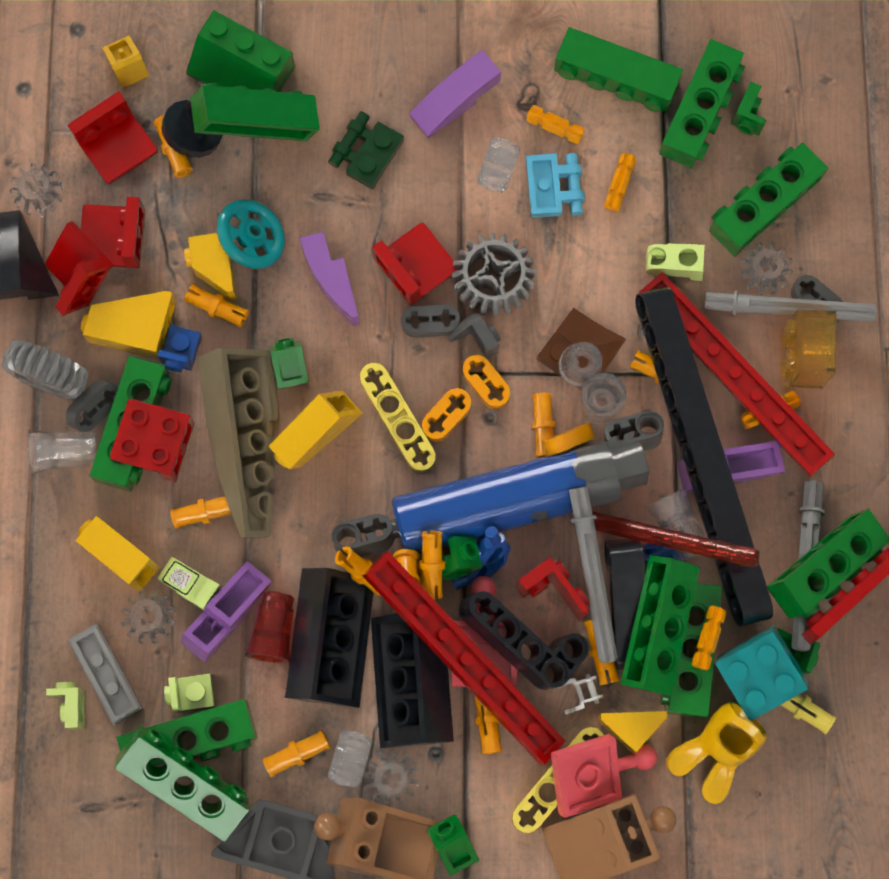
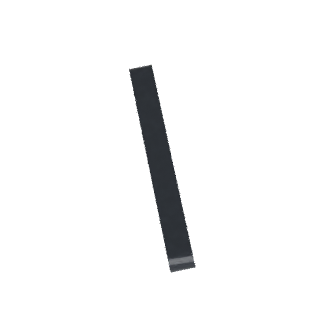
(702, 451)

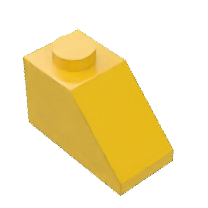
(211, 263)

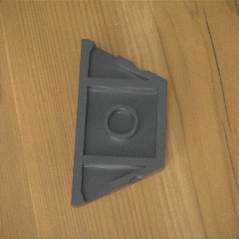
(278, 842)

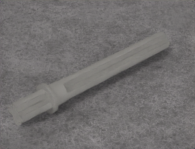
(787, 306)
(809, 536)
(593, 574)

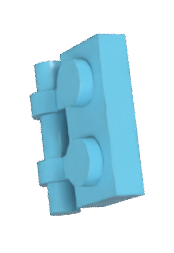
(544, 185)

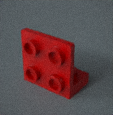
(112, 138)
(116, 231)
(414, 263)
(78, 267)
(152, 438)
(538, 580)

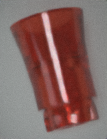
(272, 629)

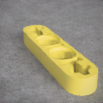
(395, 419)
(548, 777)

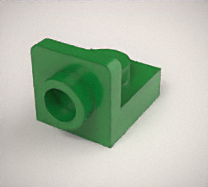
(746, 117)
(288, 363)
(463, 558)
(452, 844)

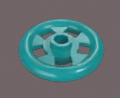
(267, 220)

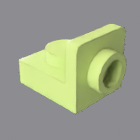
(190, 693)
(73, 709)

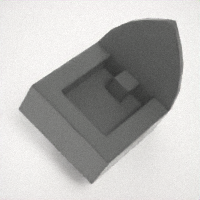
(484, 335)

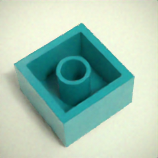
(762, 673)

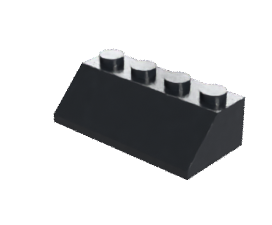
(329, 638)
(409, 687)

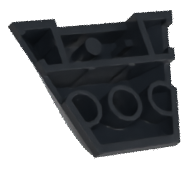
(21, 264)

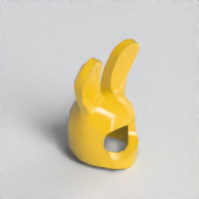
(729, 740)

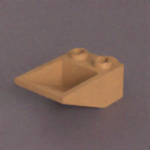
(378, 840)
(600, 843)

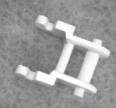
(594, 696)

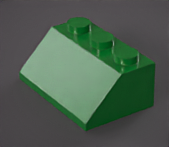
(238, 57)

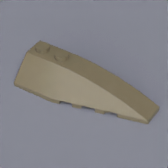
(240, 426)

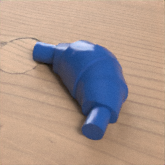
(493, 555)

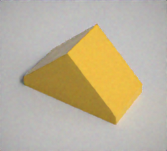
(125, 61)
(632, 727)

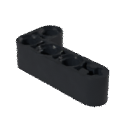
(626, 576)
(520, 634)

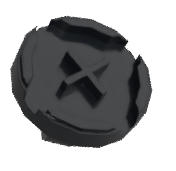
(180, 134)

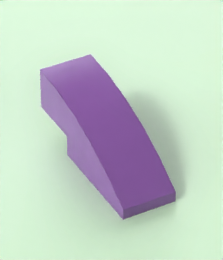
(456, 93)
(330, 276)
(746, 463)
(225, 612)

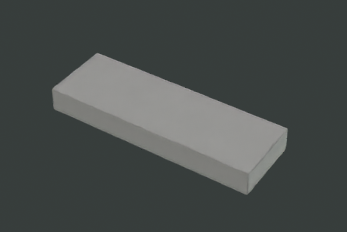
(105, 674)

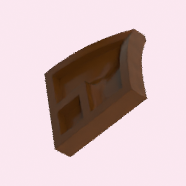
(578, 329)

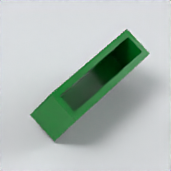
(617, 70)
(254, 113)

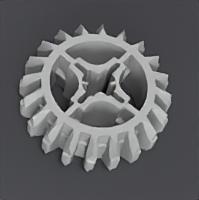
(483, 280)
(45, 369)

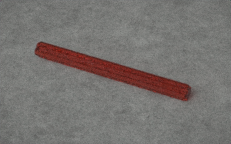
(677, 540)

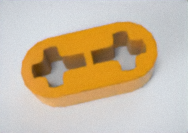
(491, 377)
(452, 420)
(568, 439)

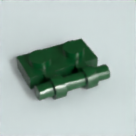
(374, 155)

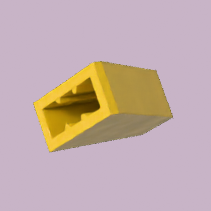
(131, 323)
(314, 428)
(116, 553)

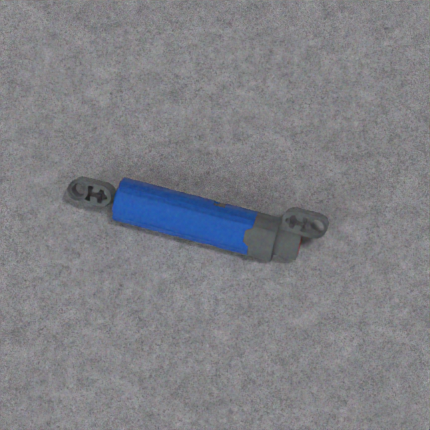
(514, 493)

